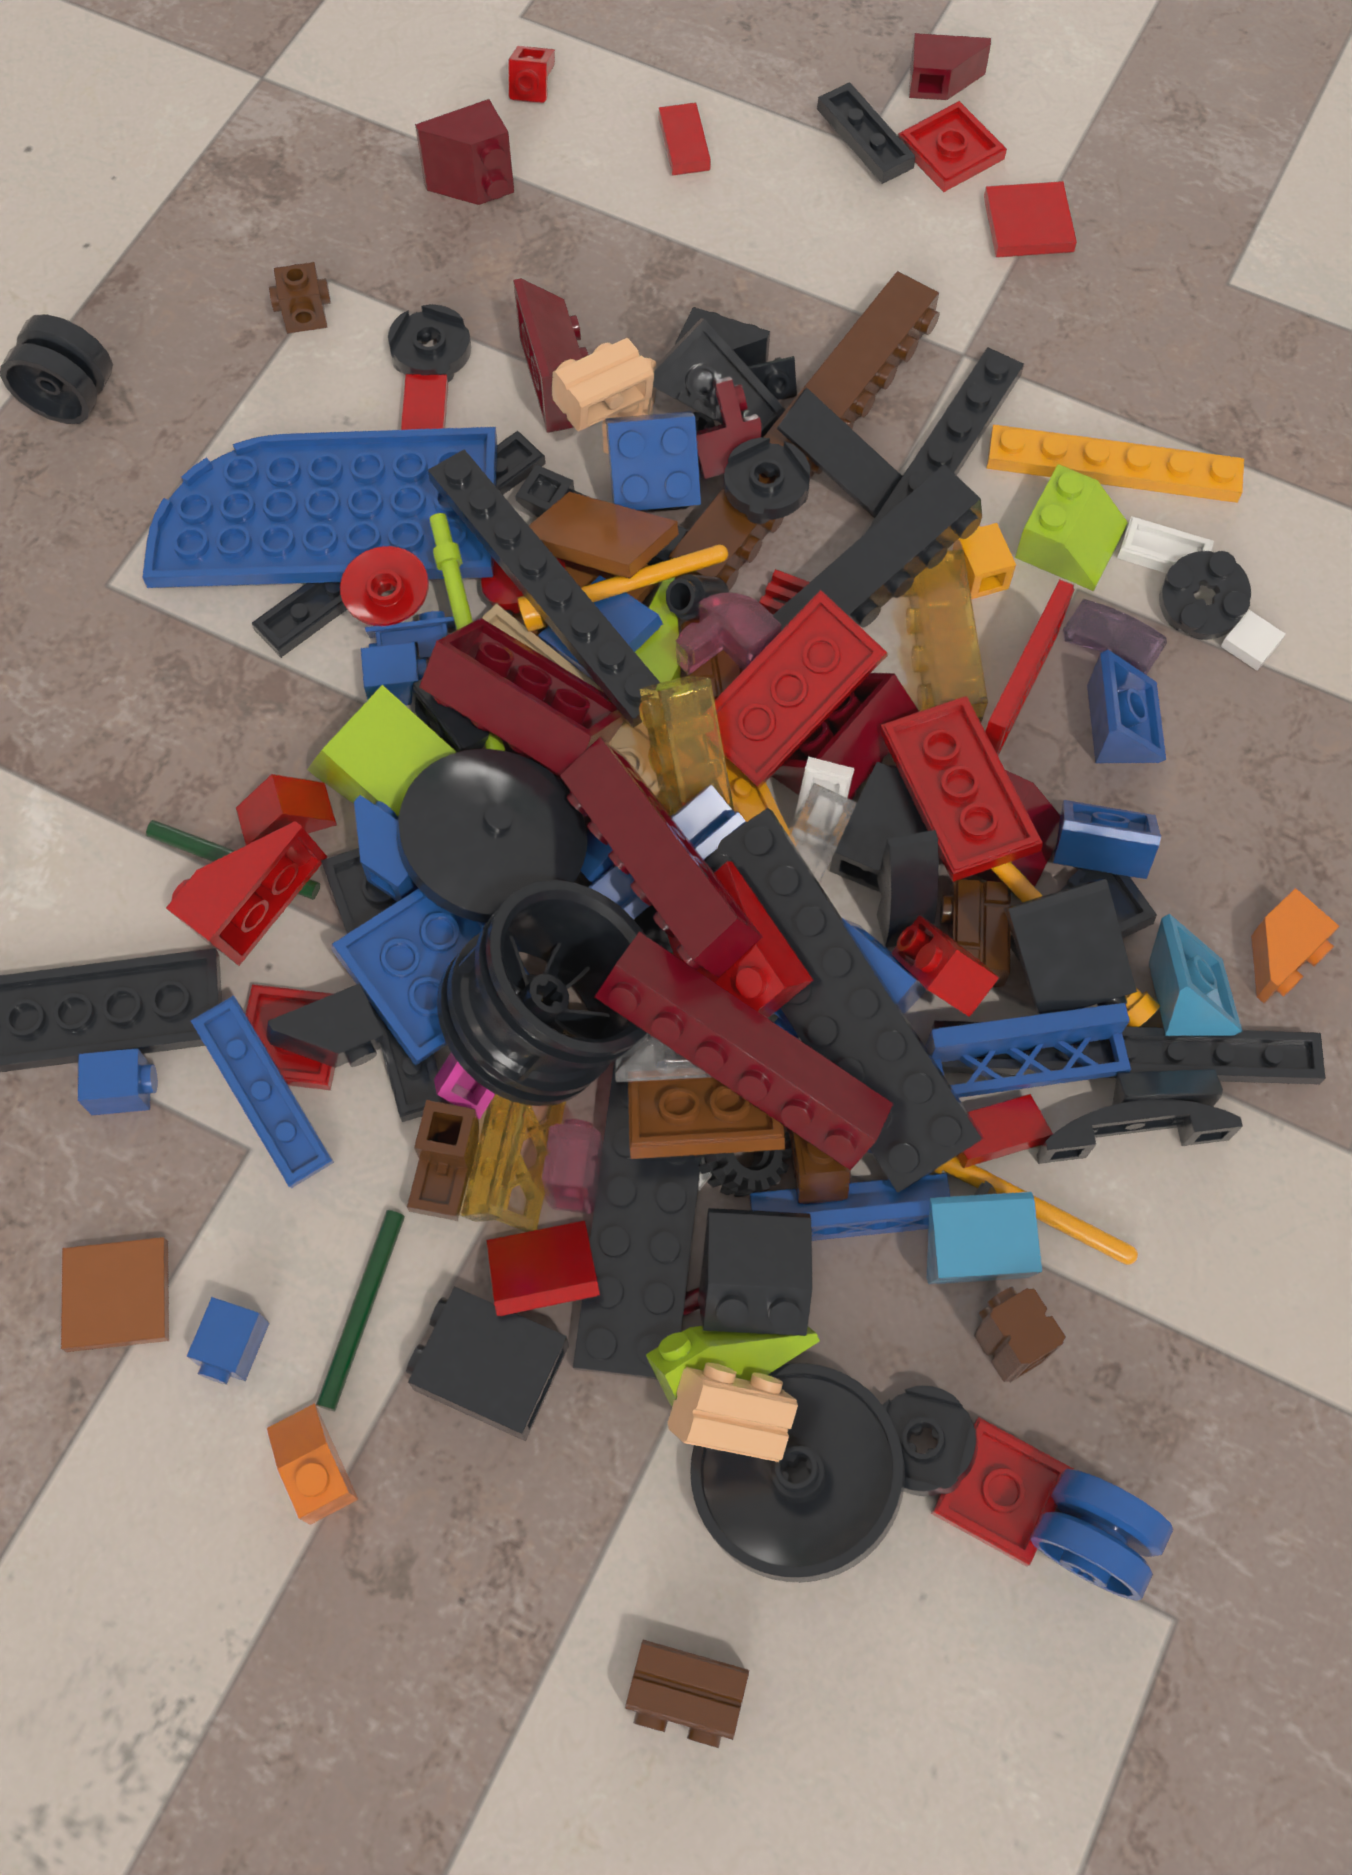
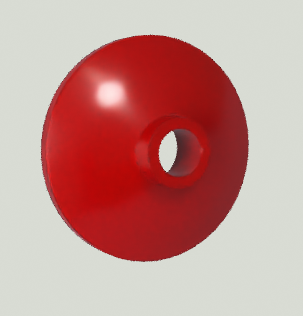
(382, 571)

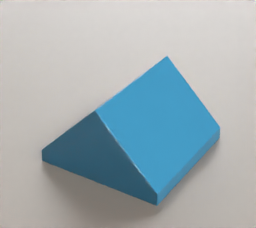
(1191, 984)
(982, 1238)

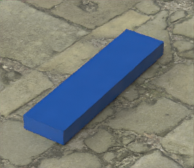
(262, 1092)

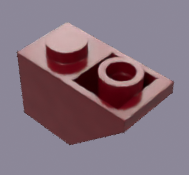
(946, 64)

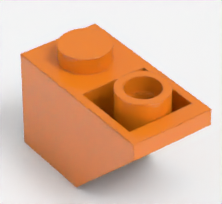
(1286, 940)

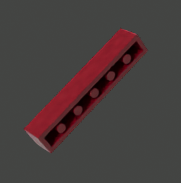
(660, 859)
(745, 1051)

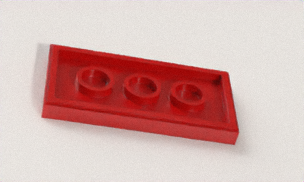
(1029, 666)
(793, 687)
(961, 788)

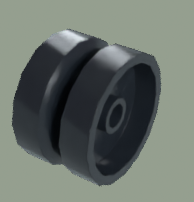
(56, 369)

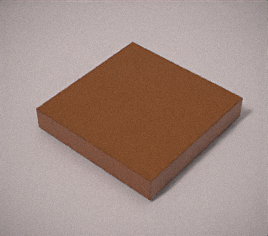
(115, 1294)

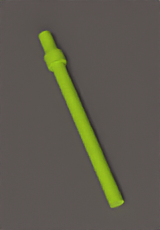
(448, 560)

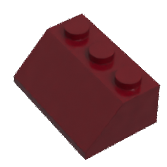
(547, 341)
(852, 732)

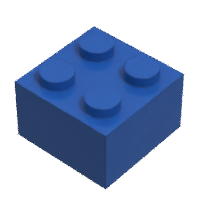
(654, 460)

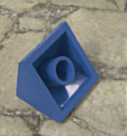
(1124, 713)
(1106, 839)

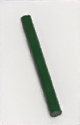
(206, 849)
(360, 1311)

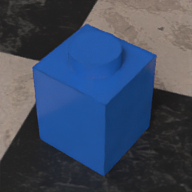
(392, 667)
(115, 1081)
(227, 1341)

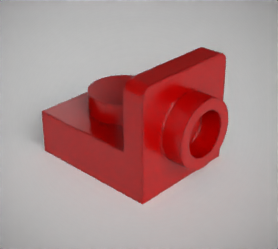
(529, 73)

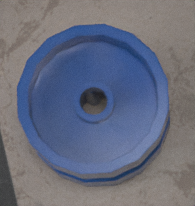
(1102, 1534)

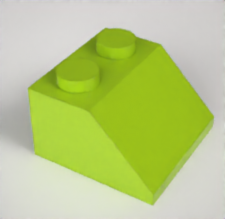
(1072, 529)

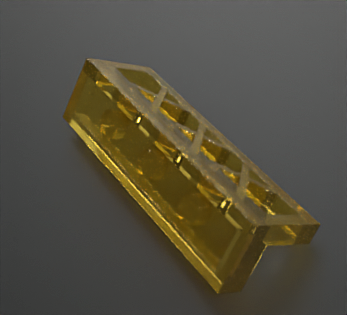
(500, 1159)

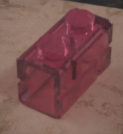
(572, 1166)

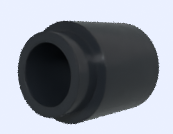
(688, 590)

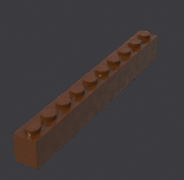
(847, 386)

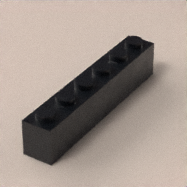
(895, 550)

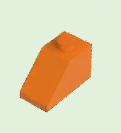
(310, 1465)

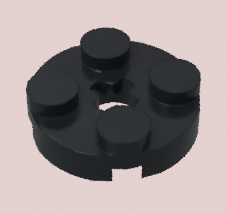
(434, 322)
(762, 500)
(1218, 573)
(952, 1459)

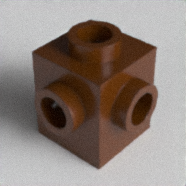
(300, 297)

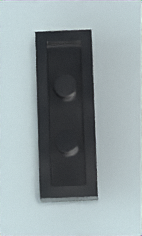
(866, 132)

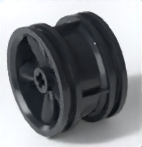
(517, 1027)

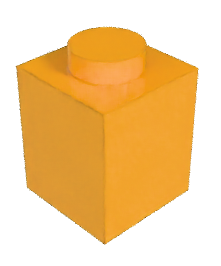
(987, 561)

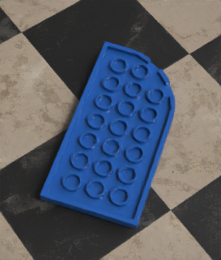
(310, 506)

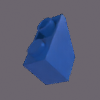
(379, 848)

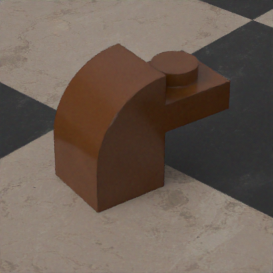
(446, 1157)

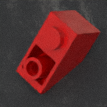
(944, 966)

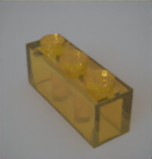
(684, 740)

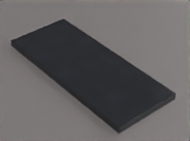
(839, 452)

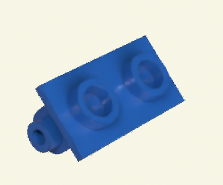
(425, 632)

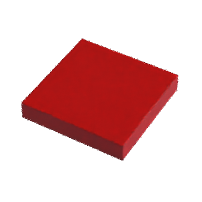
(952, 146)
(1030, 219)
(270, 1002)
(541, 1268)
(1003, 1493)

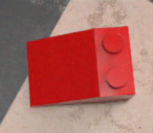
(247, 890)
(770, 969)

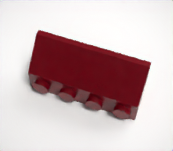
(519, 695)

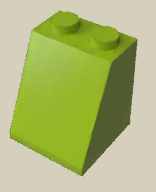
(379, 752)

